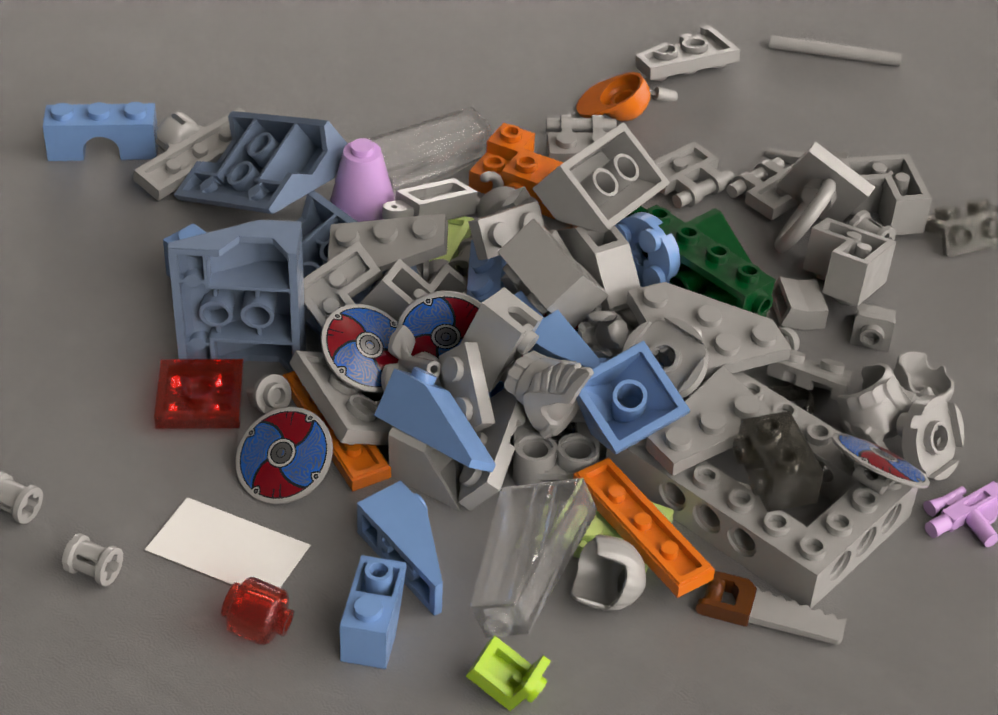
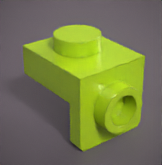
(507, 674)

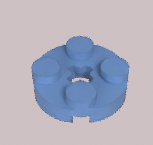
(663, 252)

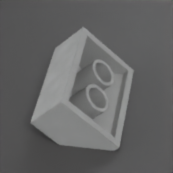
(602, 182)

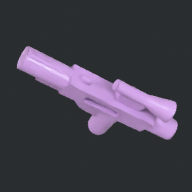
(975, 510)

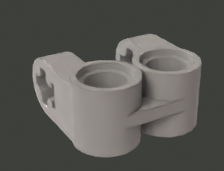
(545, 461)

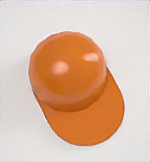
(619, 97)

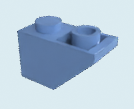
(372, 612)

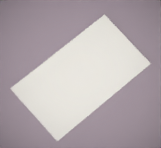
(226, 545)

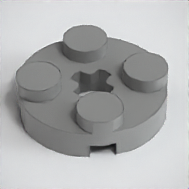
(688, 347)
(931, 435)

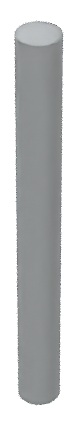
(835, 50)

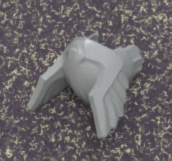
(548, 390)
(876, 408)

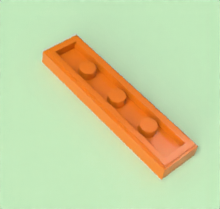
(358, 463)
(646, 528)

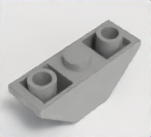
(607, 259)

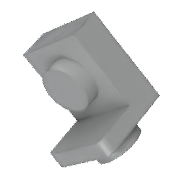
(873, 327)

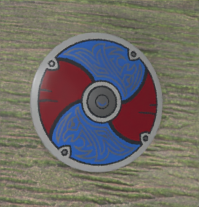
(439, 320)
(357, 345)
(284, 455)
(875, 458)

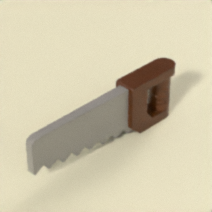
(767, 611)

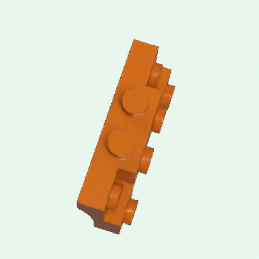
(512, 157)

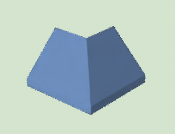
(629, 399)

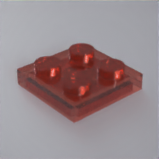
(199, 394)

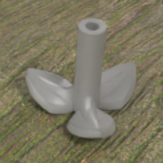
(401, 347)

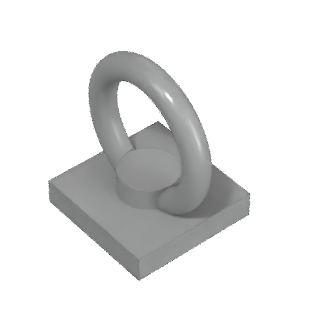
(823, 189)

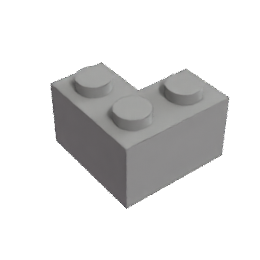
(898, 191)
(848, 260)
(550, 274)
(403, 285)

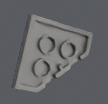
(729, 333)

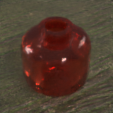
(257, 610)

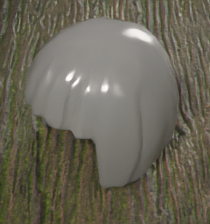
(609, 574)

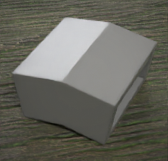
(799, 304)

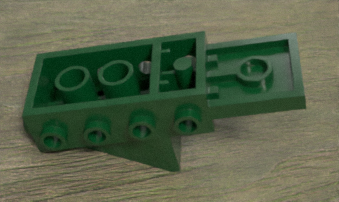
(715, 261)

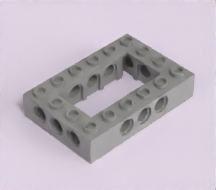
(773, 545)

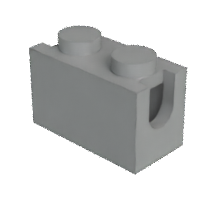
(503, 333)

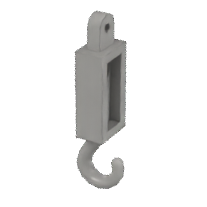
(439, 197)

